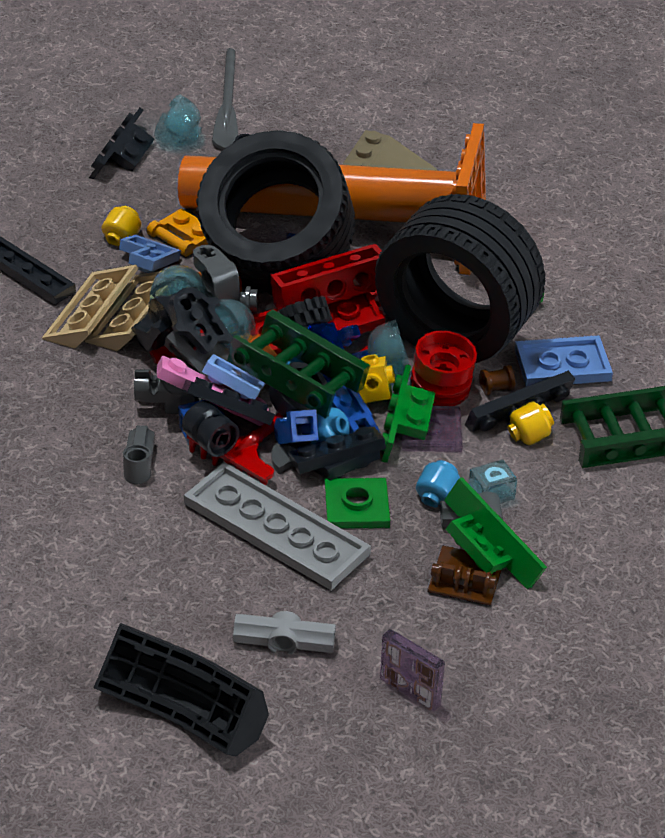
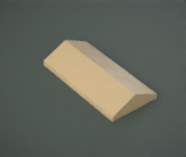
(91, 308)
(132, 312)

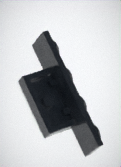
(128, 146)

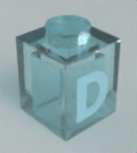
(494, 478)

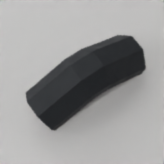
(183, 689)

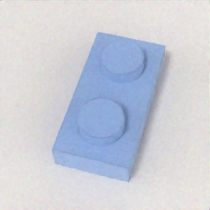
(223, 372)

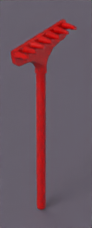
(244, 453)

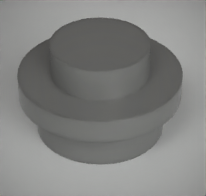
(250, 298)

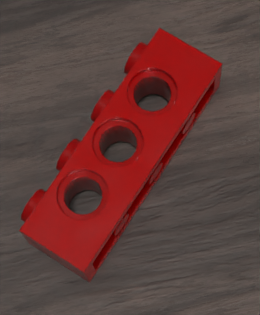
(348, 272)

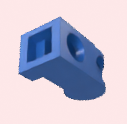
(296, 427)

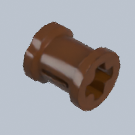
(497, 380)

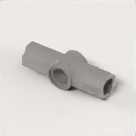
(284, 632)

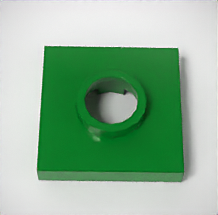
(346, 514)

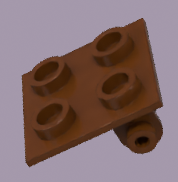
(461, 578)

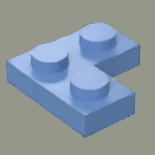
(148, 254)

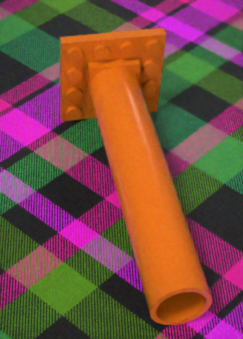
(374, 191)

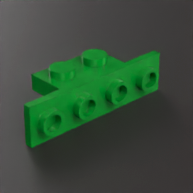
(410, 412)
(489, 538)

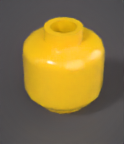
(121, 223)
(530, 423)

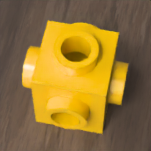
(378, 380)

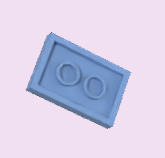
(549, 357)

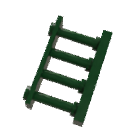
(307, 347)
(618, 446)

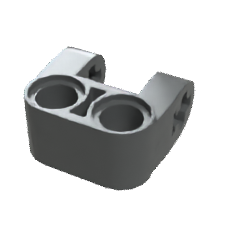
(218, 273)

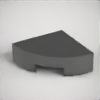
(280, 457)

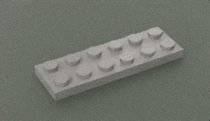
(277, 525)

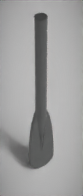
(225, 125)

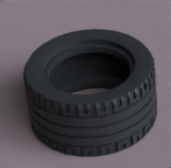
(266, 161)
(483, 241)

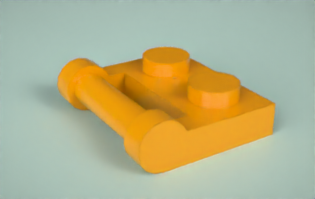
(183, 225)

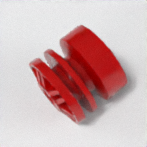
(444, 366)

